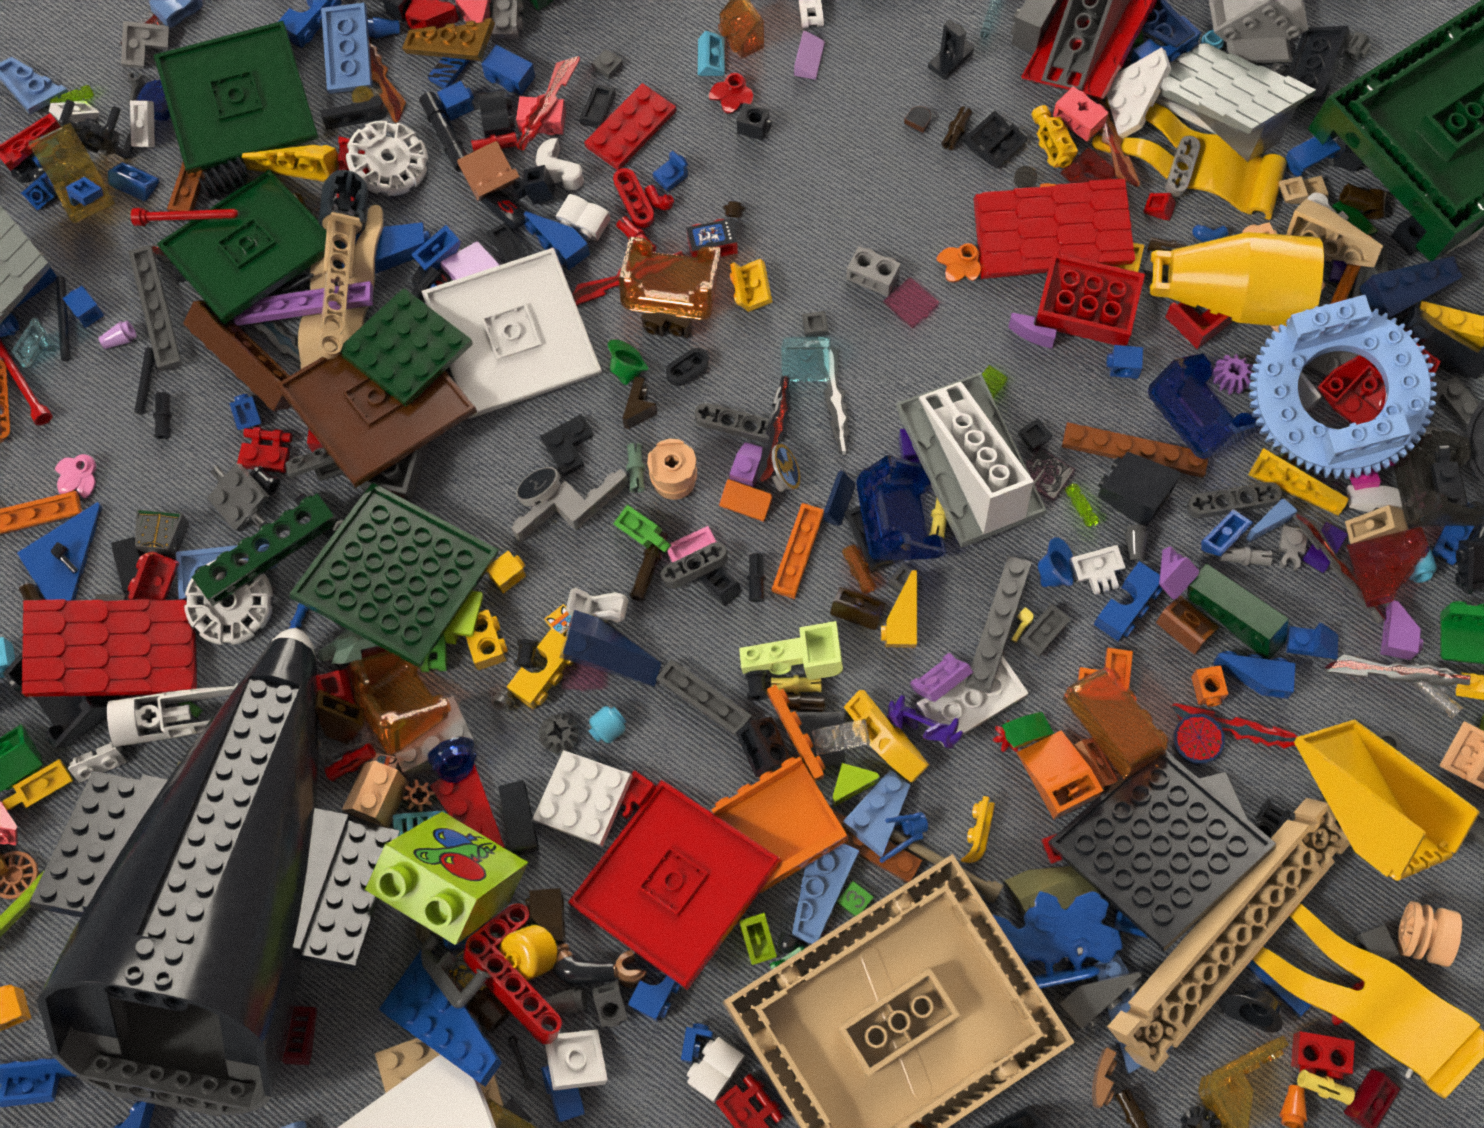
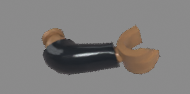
(577, 971)

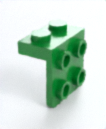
(1462, 633)

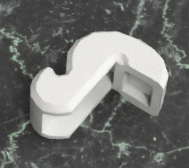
(560, 170)
(605, 606)

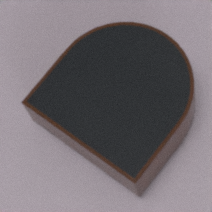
(918, 118)

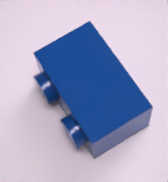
(508, 70)

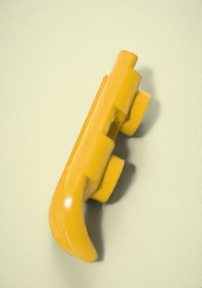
(979, 834)

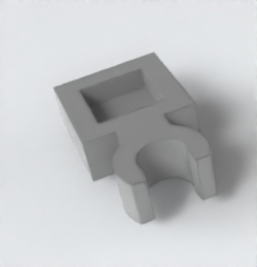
(1292, 543)

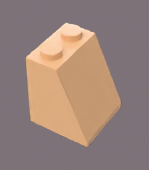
(376, 793)

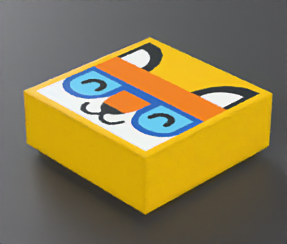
(559, 620)

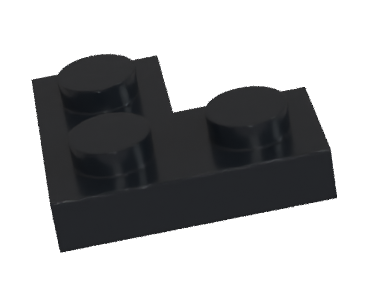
(562, 442)

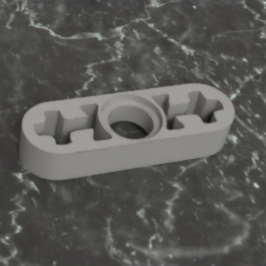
(1189, 159)

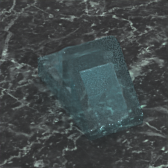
(32, 343)

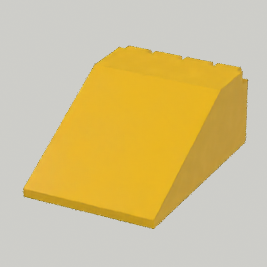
(1384, 801)

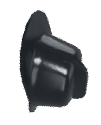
(1254, 1008)

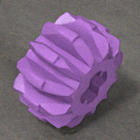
(1232, 374)

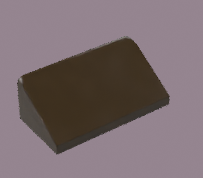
(857, 608)

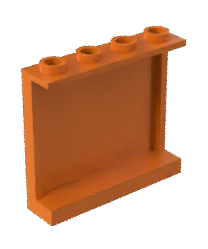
(785, 817)

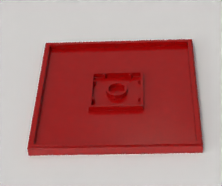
(674, 883)

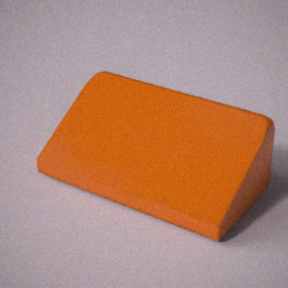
(746, 500)

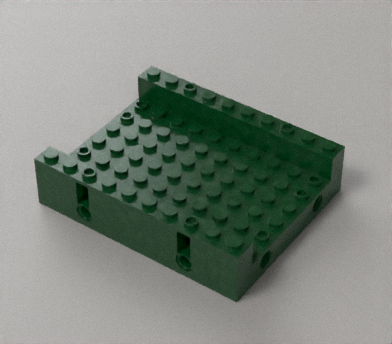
(1422, 128)

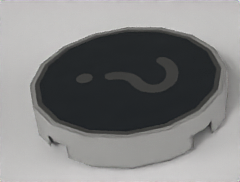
(538, 486)

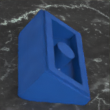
(132, 181)
(1225, 533)

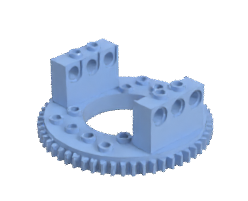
(1357, 448)

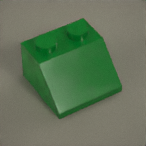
(17, 757)

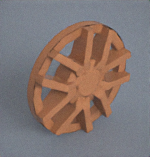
(16, 874)

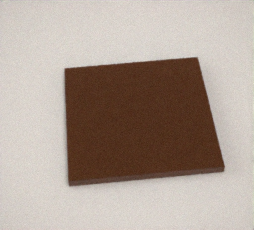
(362, 422)

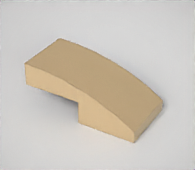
(1297, 190)

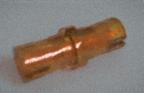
(859, 569)

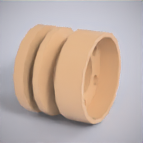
(1429, 933)

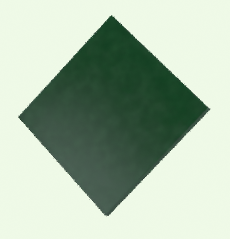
(235, 96)
(247, 256)

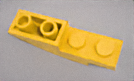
(885, 738)

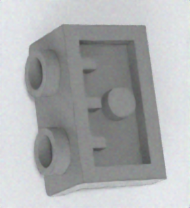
(507, 19)

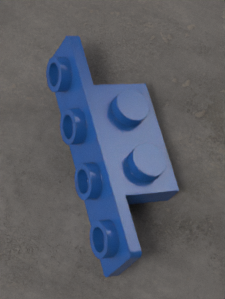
(30, 1081)

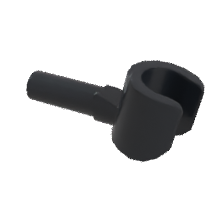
(59, 552)

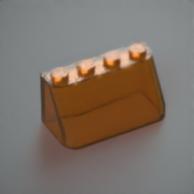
(1116, 721)

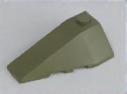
(1057, 881)

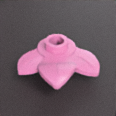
(74, 478)

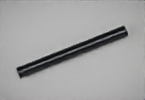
(62, 319)

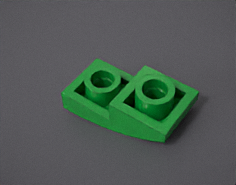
(1027, 729)

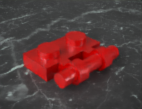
(272, 457)
(741, 1112)

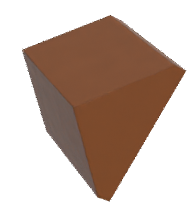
(1186, 624)

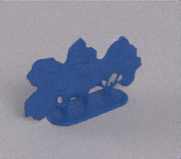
(1058, 933)

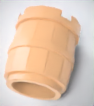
(669, 481)

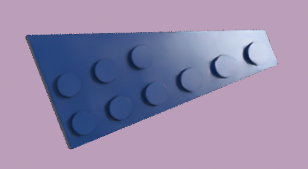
(450, 1031)

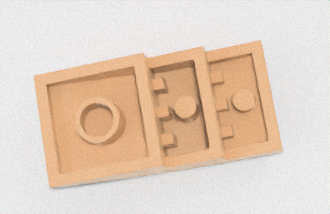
(1466, 755)

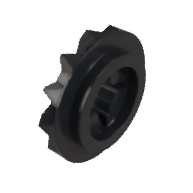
(1196, 1114)

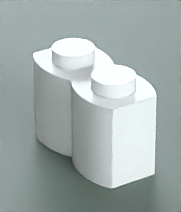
(584, 217)
(715, 1069)

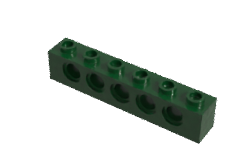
(260, 562)

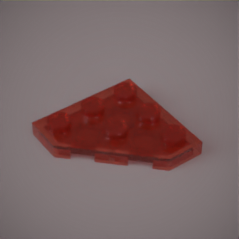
(1386, 563)

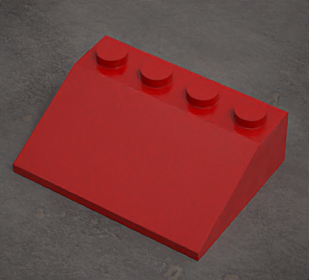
(1090, 300)

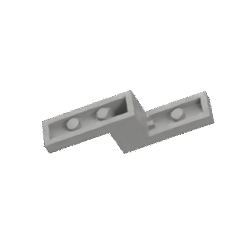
(570, 505)

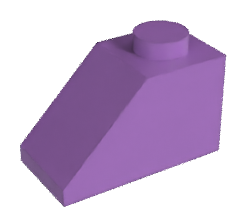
(746, 465)
(1400, 633)

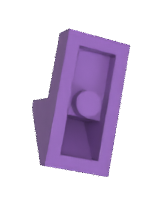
(1176, 572)

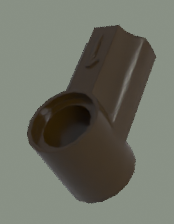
(1369, 201)

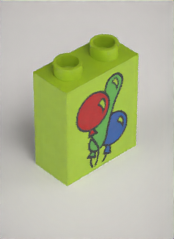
(446, 876)

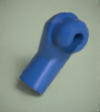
(1206, 234)

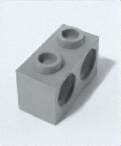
(870, 275)

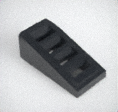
(724, 592)

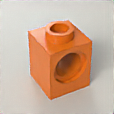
(1213, 676)

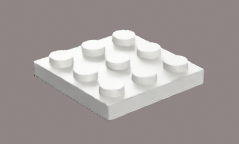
(582, 798)

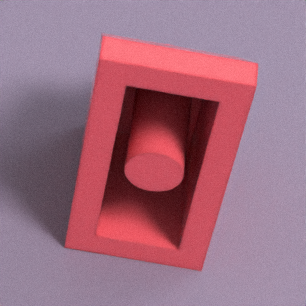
(474, 9)

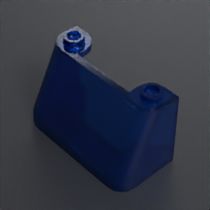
(1195, 410)
(894, 512)

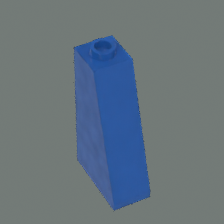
(397, 244)

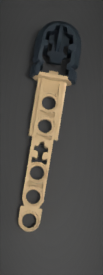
(345, 229)

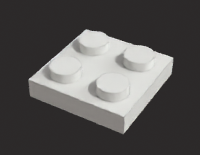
(576, 1060)

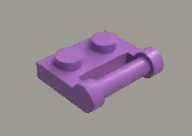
(941, 678)

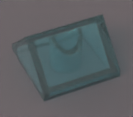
(806, 358)

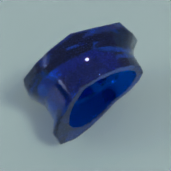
(154, 92)
(453, 758)

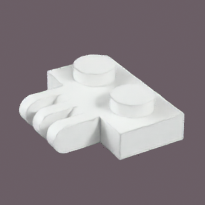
(1098, 568)

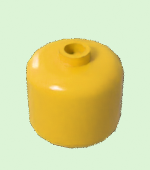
(530, 951)

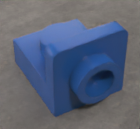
(671, 172)
(83, 192)
(245, 411)
(691, 1046)

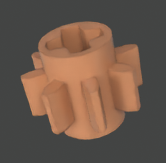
(421, 789)

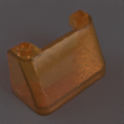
(668, 281)
(395, 700)

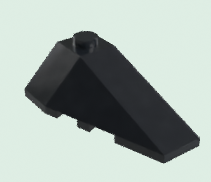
(1445, 345)

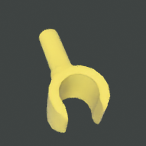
(1026, 618)

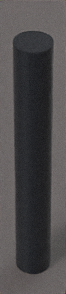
(144, 381)

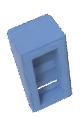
(1277, 516)

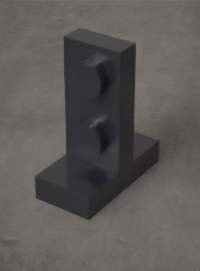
(953, 50)

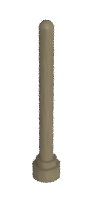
(989, 889)

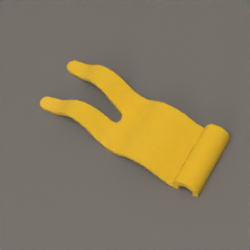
(1217, 168)
(1389, 1010)

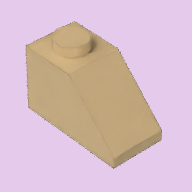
(1376, 524)

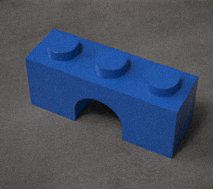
(303, 25)
(1172, 53)
(1118, 618)
(653, 999)

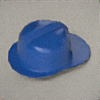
(1055, 565)

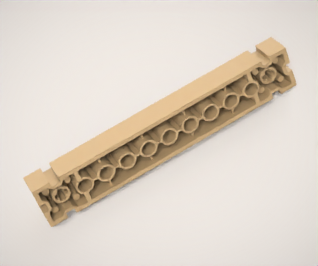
(1229, 936)

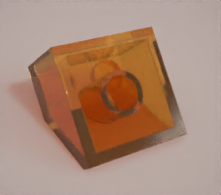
(742, 27)

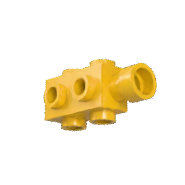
(1054, 138)

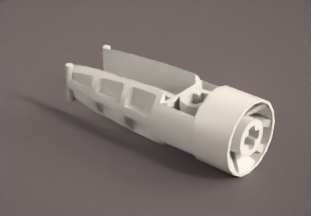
(128, 720)

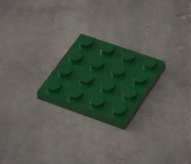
(405, 347)

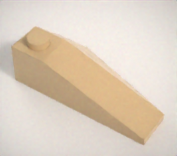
(1339, 237)

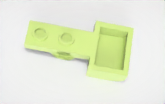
(816, 649)

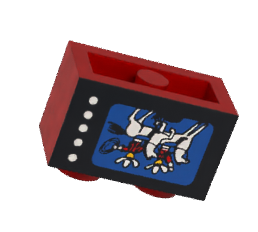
(713, 234)

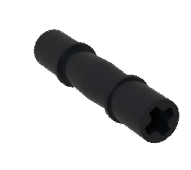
(443, 128)

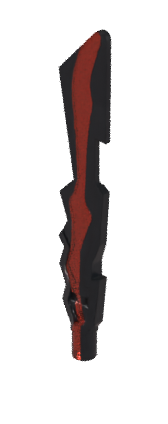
(775, 428)

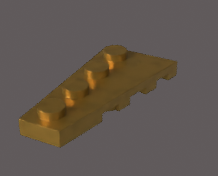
(451, 41)

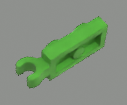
(641, 529)

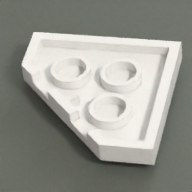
(1136, 91)

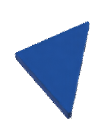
(51, 574)

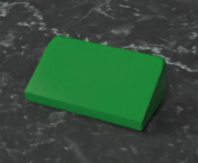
(1355, 218)

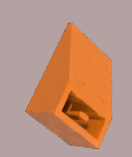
(1060, 774)

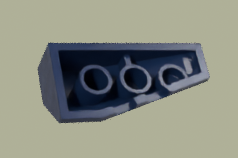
(1167, 25)
(601, 647)

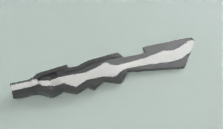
(836, 406)

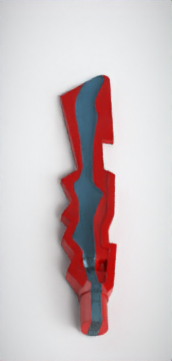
(1243, 728)

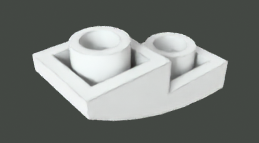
(1372, 498)

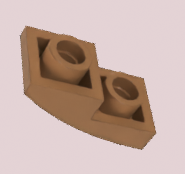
(1101, 1085)

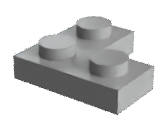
(137, 38)

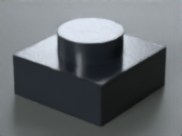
(1035, 434)

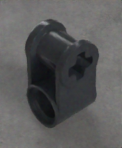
(1270, 818)

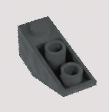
(1093, 997)

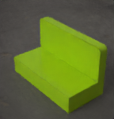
(465, 620)

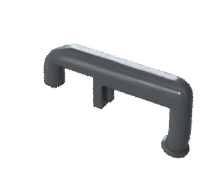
(444, 980)

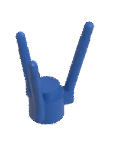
(911, 824)

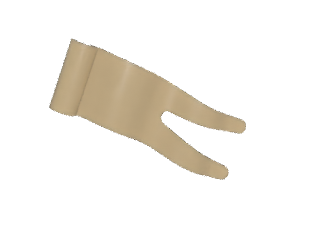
(362, 271)

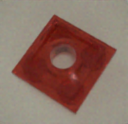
(1088, 162)

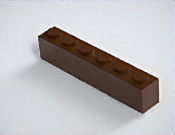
(239, 354)

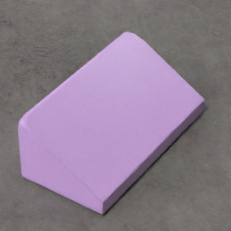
(808, 56)

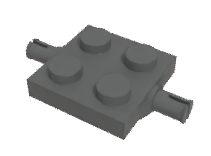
(238, 497)

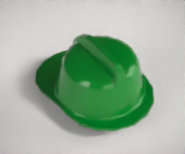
(625, 361)

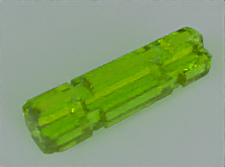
(75, 95)
(1081, 505)

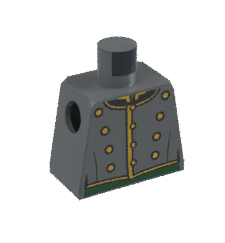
(160, 532)

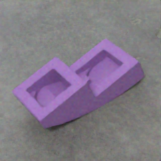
(1025, 328)

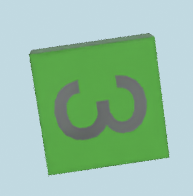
(855, 899)

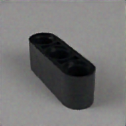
(518, 818)

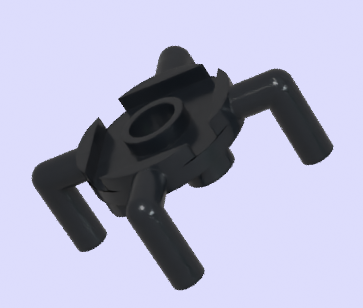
(96, 136)

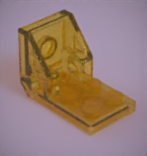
(65, 162)
(1235, 1103)

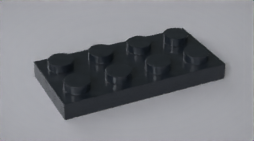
(1318, 58)

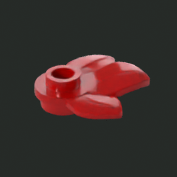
(730, 95)

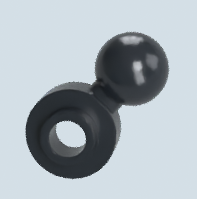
(26, 171)

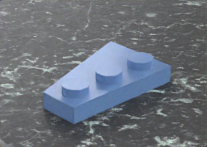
(869, 816)

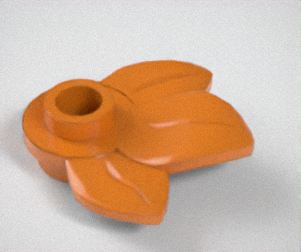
(958, 265)

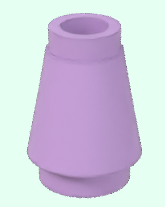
(118, 335)

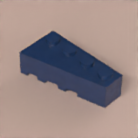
(1406, 287)

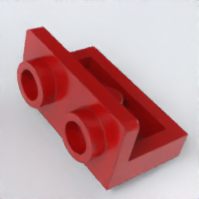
(153, 577)

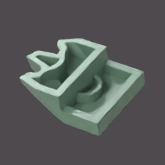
(344, 648)

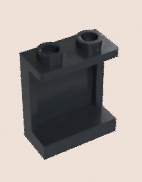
(1470, 565)

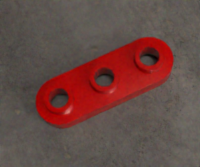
(631, 191)

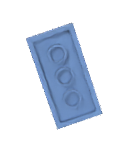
(346, 47)

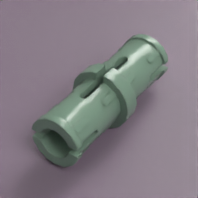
(635, 468)

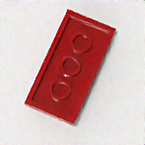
(630, 126)

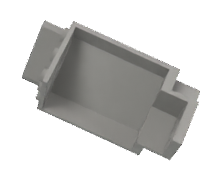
(1259, 28)

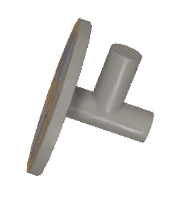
(786, 468)

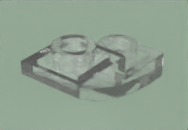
(841, 737)

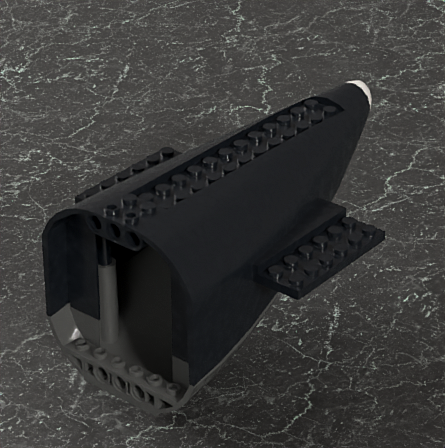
(206, 903)

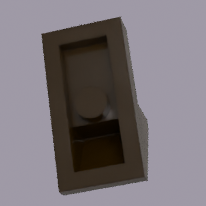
(637, 407)

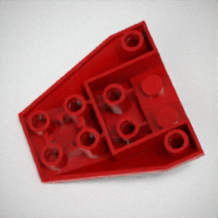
(1358, 389)

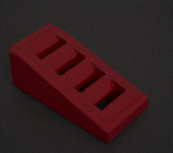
(306, 1047)

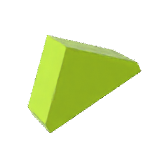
(851, 782)
(757, 938)

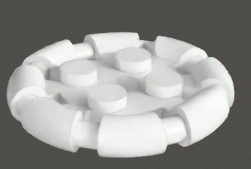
(383, 169)
(231, 616)

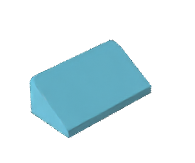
(711, 54)

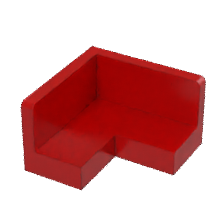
(1195, 327)

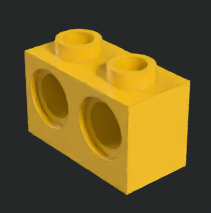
(484, 639)

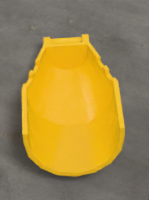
(1244, 276)

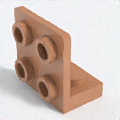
(487, 170)

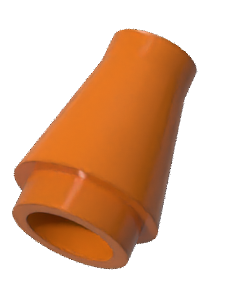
(1294, 1108)

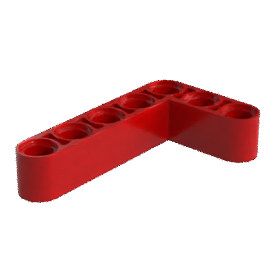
(510, 976)

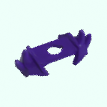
(938, 731)

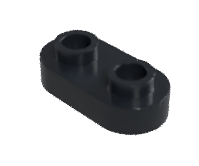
(686, 366)

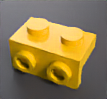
(751, 285)

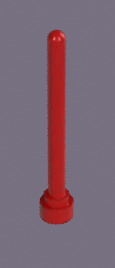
(141, 217)
(39, 413)

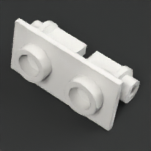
(106, 759)

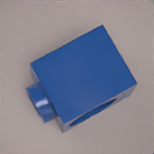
(456, 100)
(83, 306)
(1125, 361)

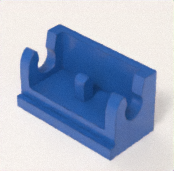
(1310, 153)

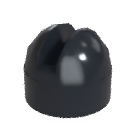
(787, 943)

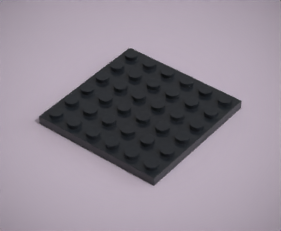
(1162, 848)

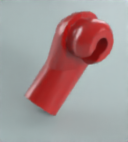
(656, 201)

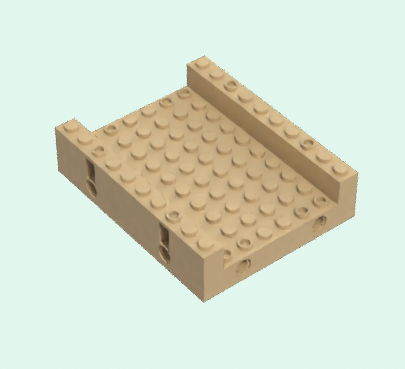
(901, 1013)

